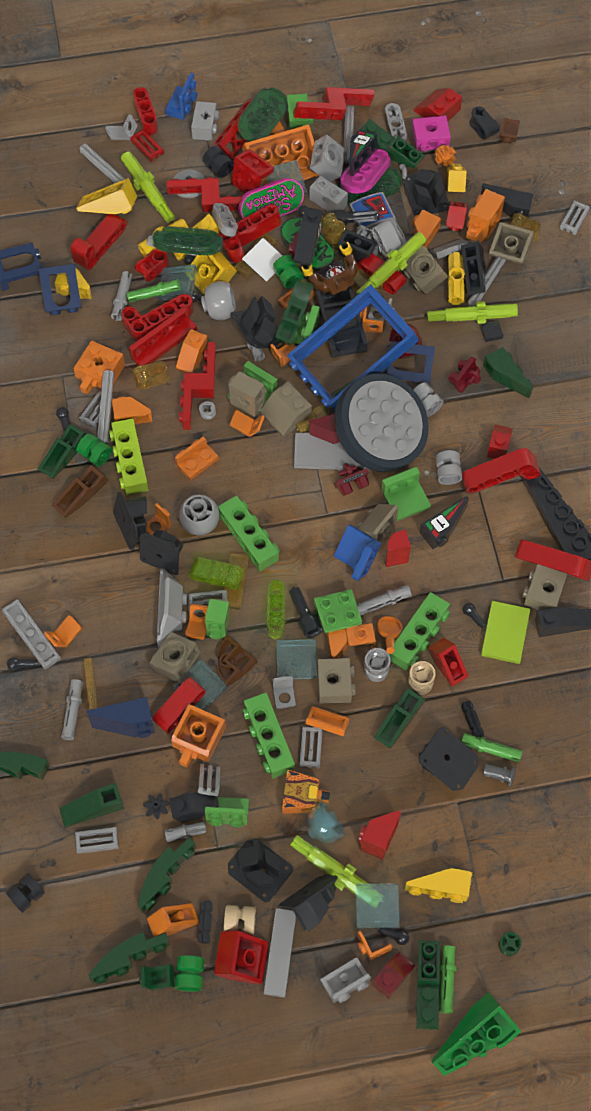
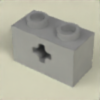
(204, 121)
(328, 195)

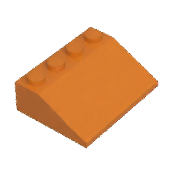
(286, 147)

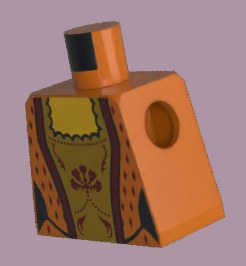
(302, 793)

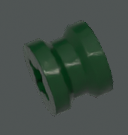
(513, 941)

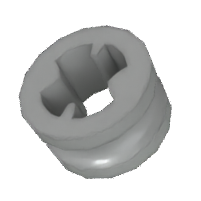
(208, 415)

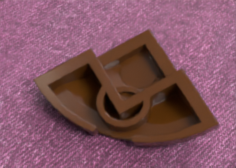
(233, 661)

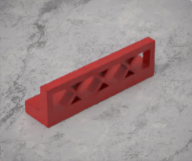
(230, 133)
(164, 338)

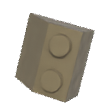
(512, 243)
(286, 409)
(379, 521)

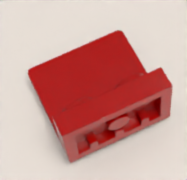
(249, 171)

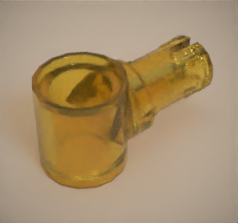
(318, 412)

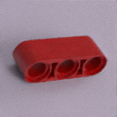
(145, 110)
(392, 284)
(173, 709)

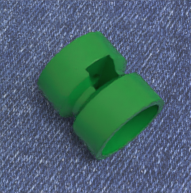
(287, 271)
(94, 450)
(189, 976)

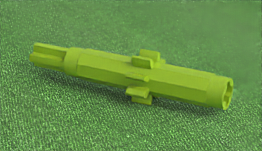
(145, 182)
(396, 261)
(480, 313)
(330, 866)

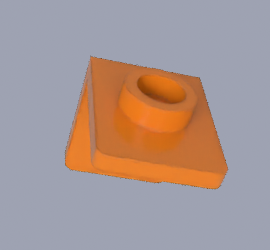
(366, 322)
(281, 354)
(246, 424)
(162, 517)
(196, 626)
(65, 632)
(361, 635)
(364, 948)

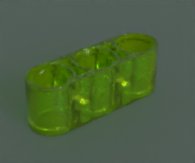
(217, 573)
(276, 617)

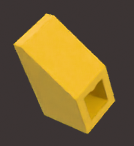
(456, 178)
(62, 286)

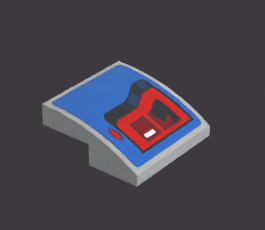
(373, 202)

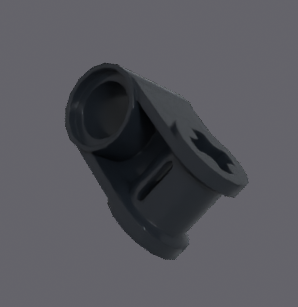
(483, 123)

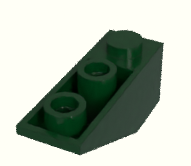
(505, 371)
(92, 805)

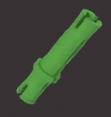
(156, 290)
(487, 746)
(447, 979)

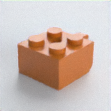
(484, 216)
(94, 362)
(197, 746)

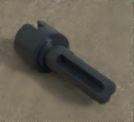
(356, 217)
(309, 622)

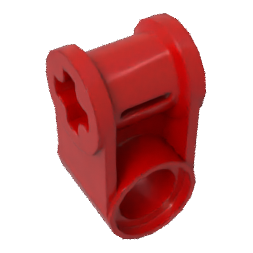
(152, 265)

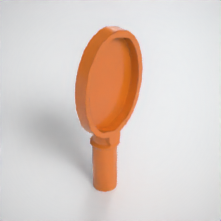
(390, 629)

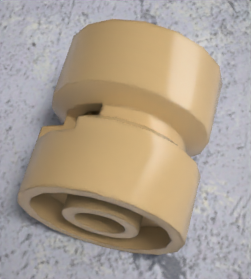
(421, 677)
(246, 914)

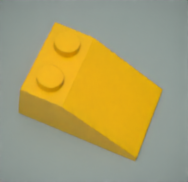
(110, 199)

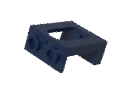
(23, 272)
(50, 306)
(413, 376)

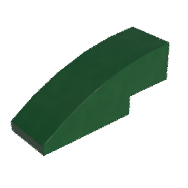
(61, 452)
(399, 718)
(19, 763)

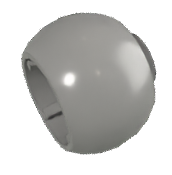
(219, 300)
(203, 521)

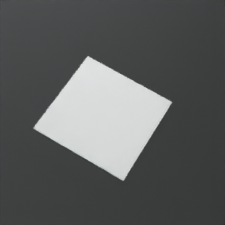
(262, 258)

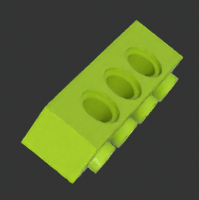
(136, 482)

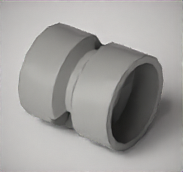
(431, 401)
(448, 467)
(377, 664)

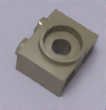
(425, 280)
(247, 393)
(542, 578)
(173, 647)
(341, 671)

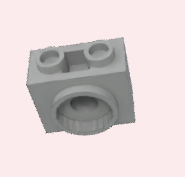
(327, 158)

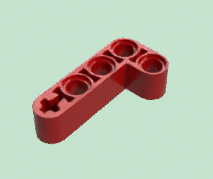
(249, 230)
(91, 250)
(157, 315)
(501, 469)
(554, 559)

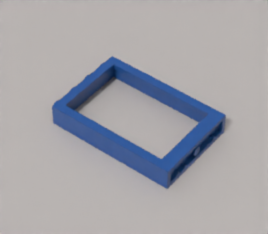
(338, 321)

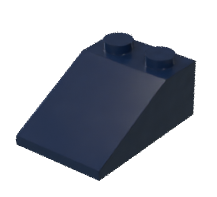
(124, 718)

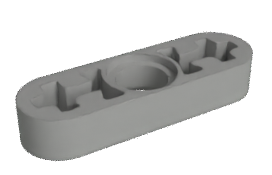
(395, 119)
(224, 219)

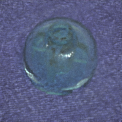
(324, 824)

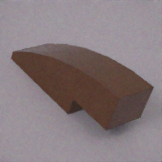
(80, 491)

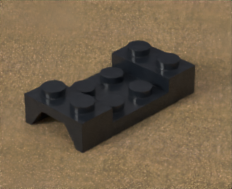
(351, 337)

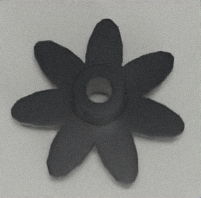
(156, 809)

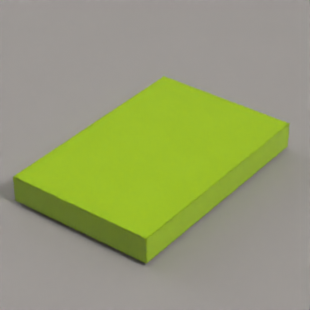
(505, 632)

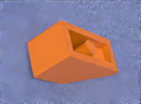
(427, 225)
(192, 351)
(129, 408)
(337, 643)
(172, 919)

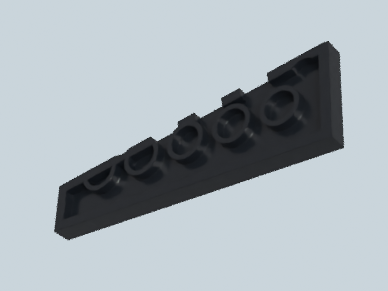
(559, 517)

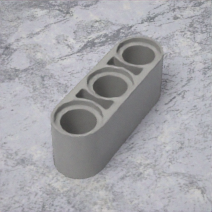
(386, 237)

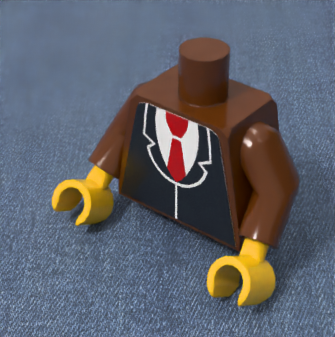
(335, 276)

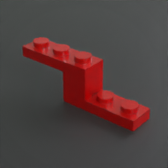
(333, 103)
(210, 192)
(198, 386)

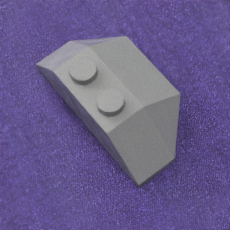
(170, 606)

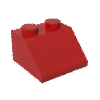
(440, 103)
(378, 834)
(241, 957)

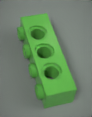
(262, 557)
(432, 606)
(259, 706)

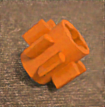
(445, 155)

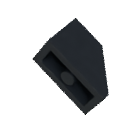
(361, 246)
(191, 806)

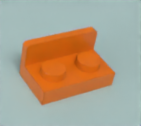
(195, 458)

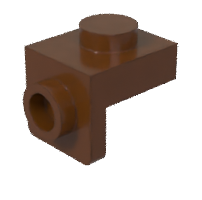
(509, 130)

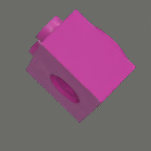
(430, 133)

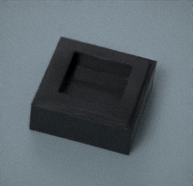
(492, 331)

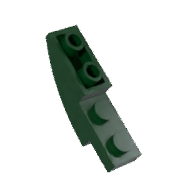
(397, 148)
(294, 312)
(158, 878)
(118, 959)
(428, 985)

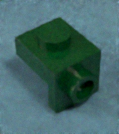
(157, 977)

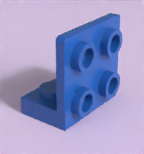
(182, 99)
(357, 551)

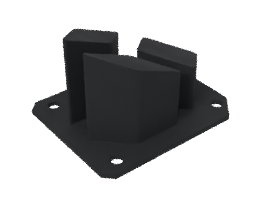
(426, 192)
(262, 316)
(131, 518)
(160, 544)
(460, 765)
(247, 870)
(312, 901)

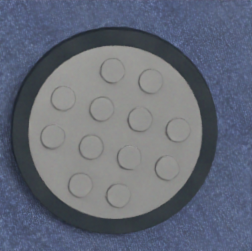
(381, 422)

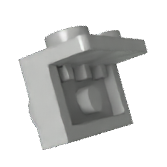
(345, 981)

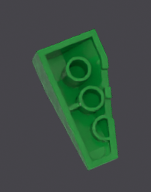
(479, 1031)

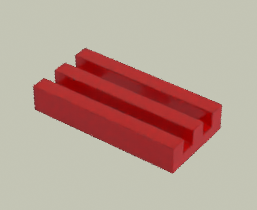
(138, 141)

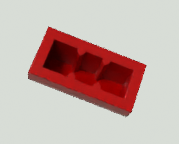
(398, 549)

